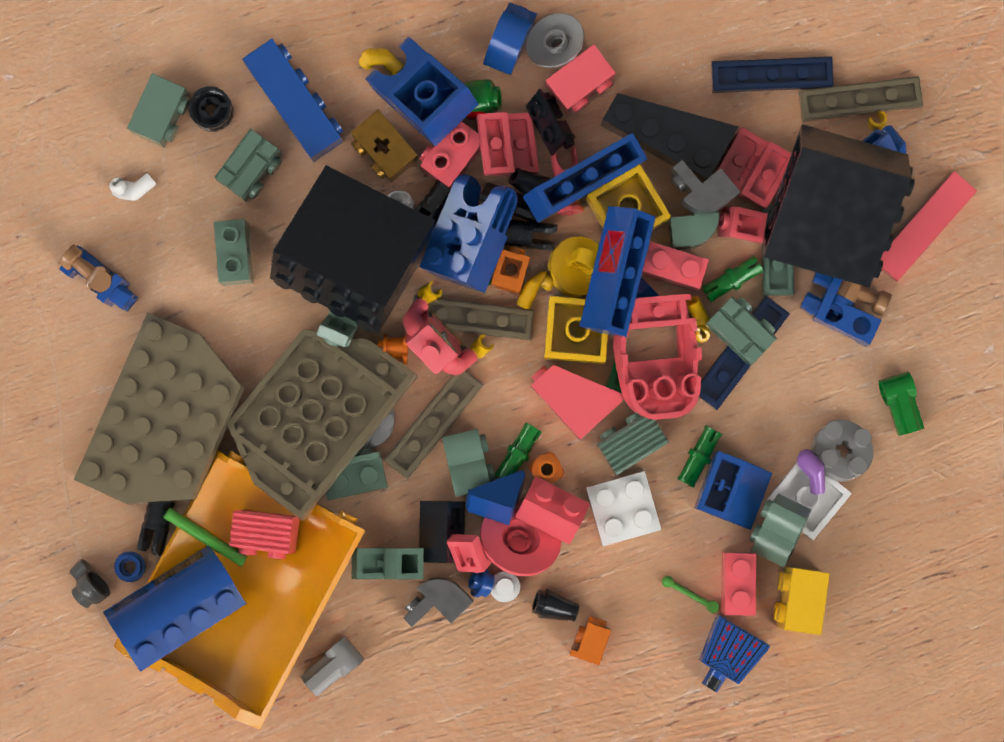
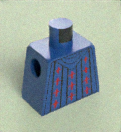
(729, 653)

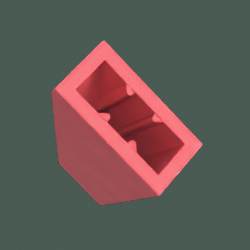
(574, 398)

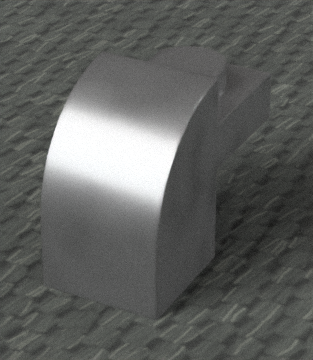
(705, 196)
(441, 593)

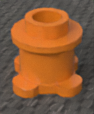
(395, 347)
(547, 458)

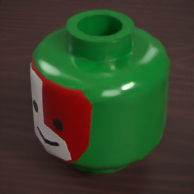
(486, 95)

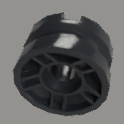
(221, 116)

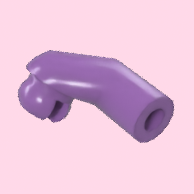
(814, 469)

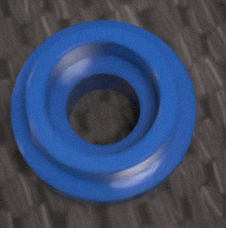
(121, 571)
(481, 583)

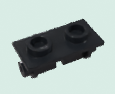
(545, 112)

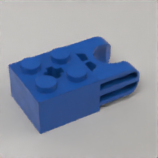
(425, 93)
(469, 234)

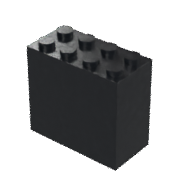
(837, 206)
(351, 249)

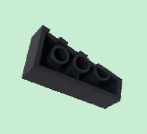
(671, 133)

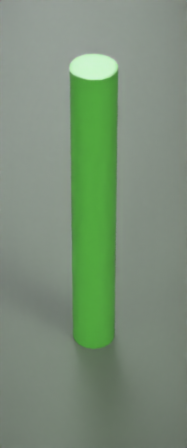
(205, 536)

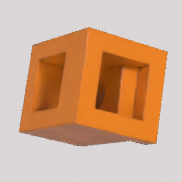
(506, 282)
(591, 640)

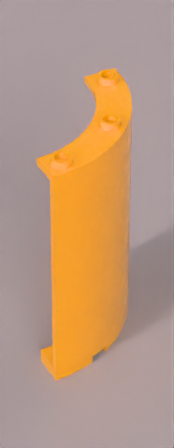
(255, 648)

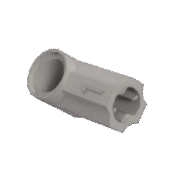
(336, 663)

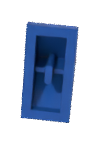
(497, 498)

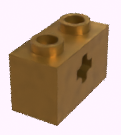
(379, 129)

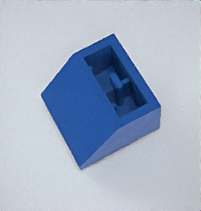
(733, 490)

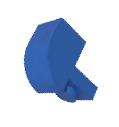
(509, 38)

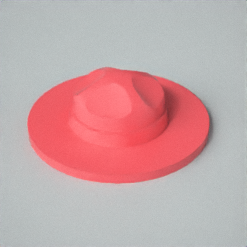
(518, 546)

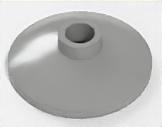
(548, 33)

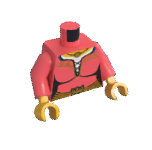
(435, 341)

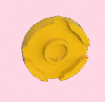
(572, 265)

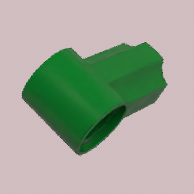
(900, 395)

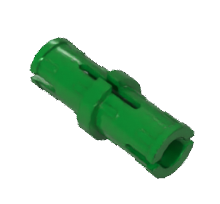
(732, 279)
(519, 451)
(699, 456)

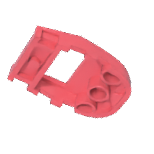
(661, 386)

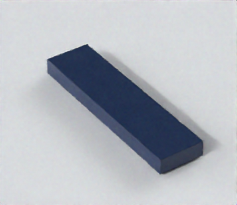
(771, 74)
(729, 367)

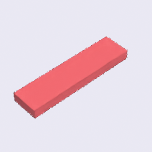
(926, 225)

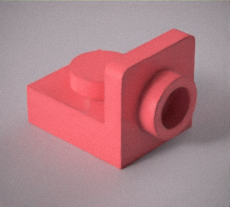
(742, 224)
(468, 553)

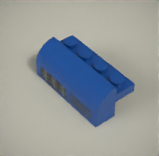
(174, 608)

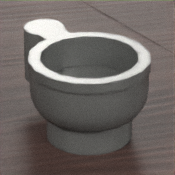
(89, 586)

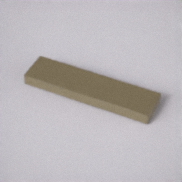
(860, 99)
(484, 318)
(433, 423)

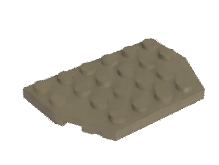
(315, 416)
(162, 418)

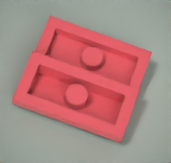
(507, 143)
(754, 166)

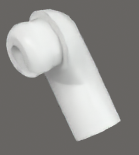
(131, 190)

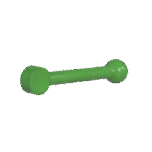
(712, 606)

